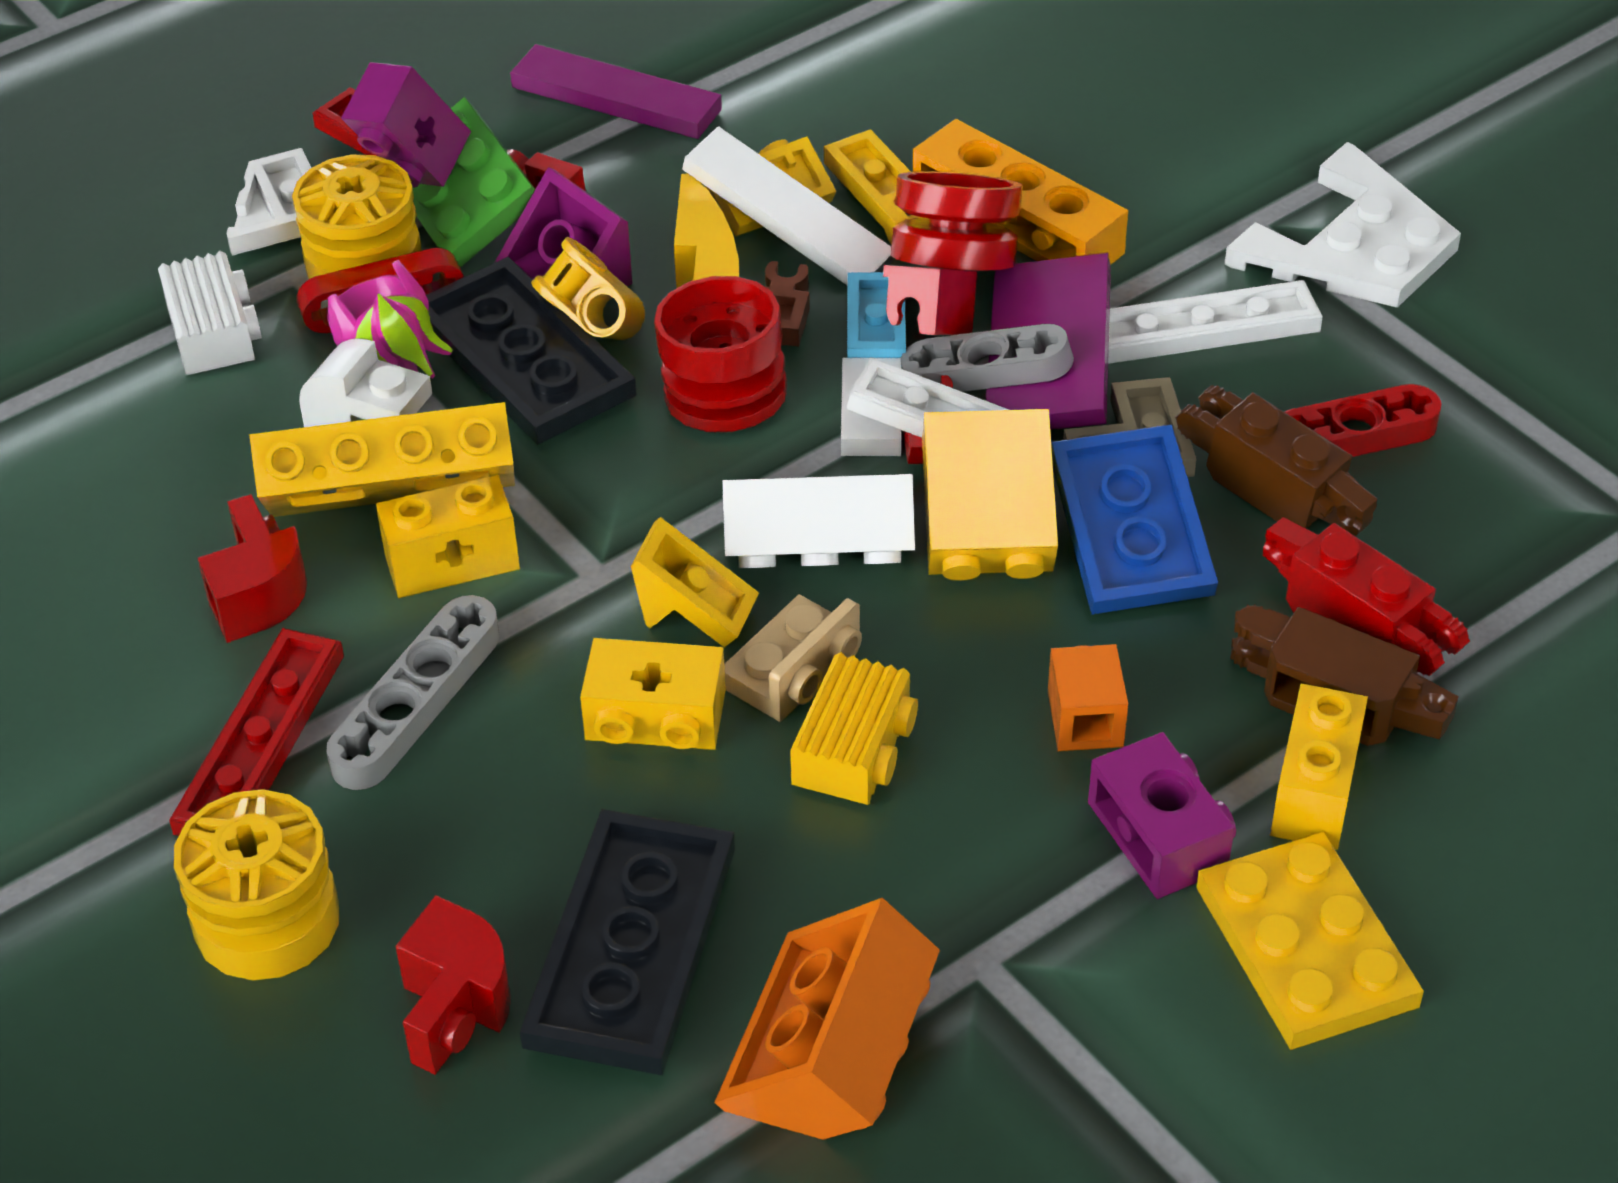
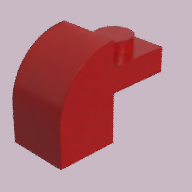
(258, 578)
(461, 976)

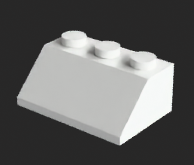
(818, 519)

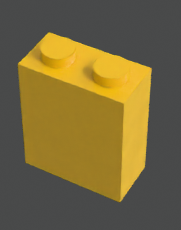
(989, 493)

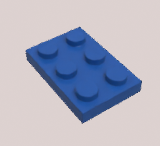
(1132, 519)

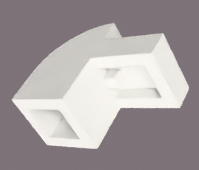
(360, 387)

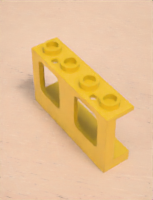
(379, 458)

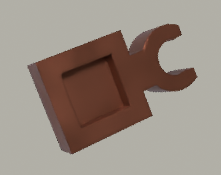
(793, 300)

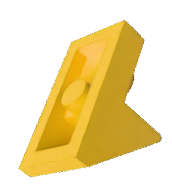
(684, 578)

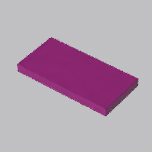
(1077, 298)

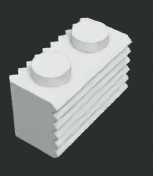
(208, 312)

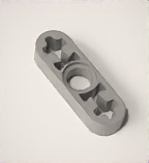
(1040, 350)

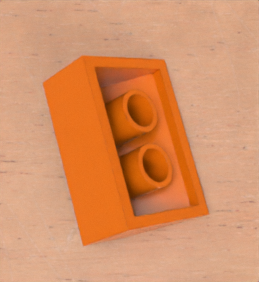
(831, 1023)

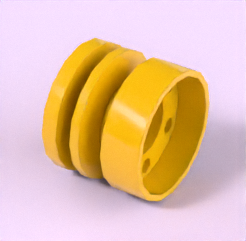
(354, 213)
(257, 884)

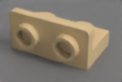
(792, 655)

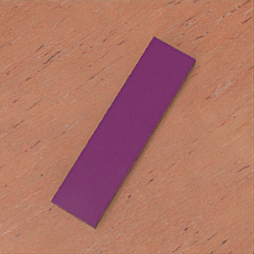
(616, 91)

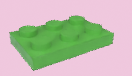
(480, 195)

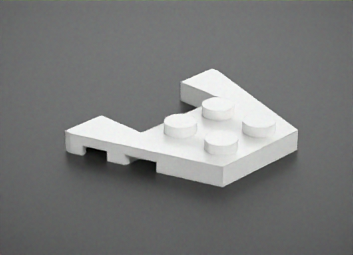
(1372, 250)

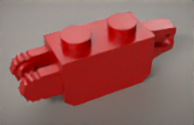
(1363, 590)

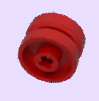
(956, 220)

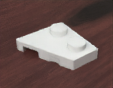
(266, 202)

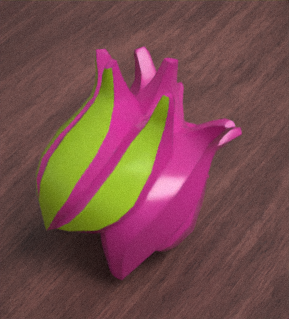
(393, 315)

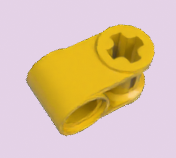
(582, 287)

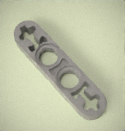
(405, 686)

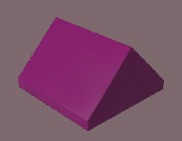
(562, 211)

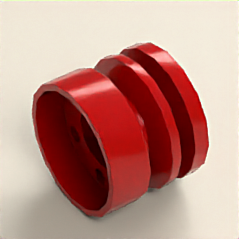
(721, 353)

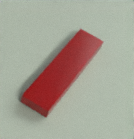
(264, 721)

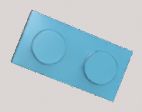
(867, 321)

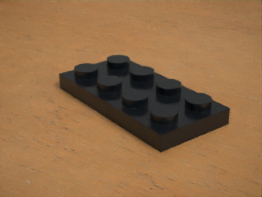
(527, 351)
(629, 942)

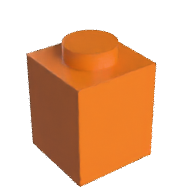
(1087, 697)

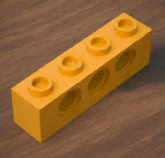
(1055, 214)

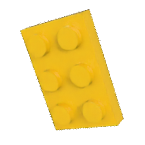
(1308, 940)

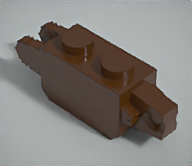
(1276, 461)
(1343, 659)

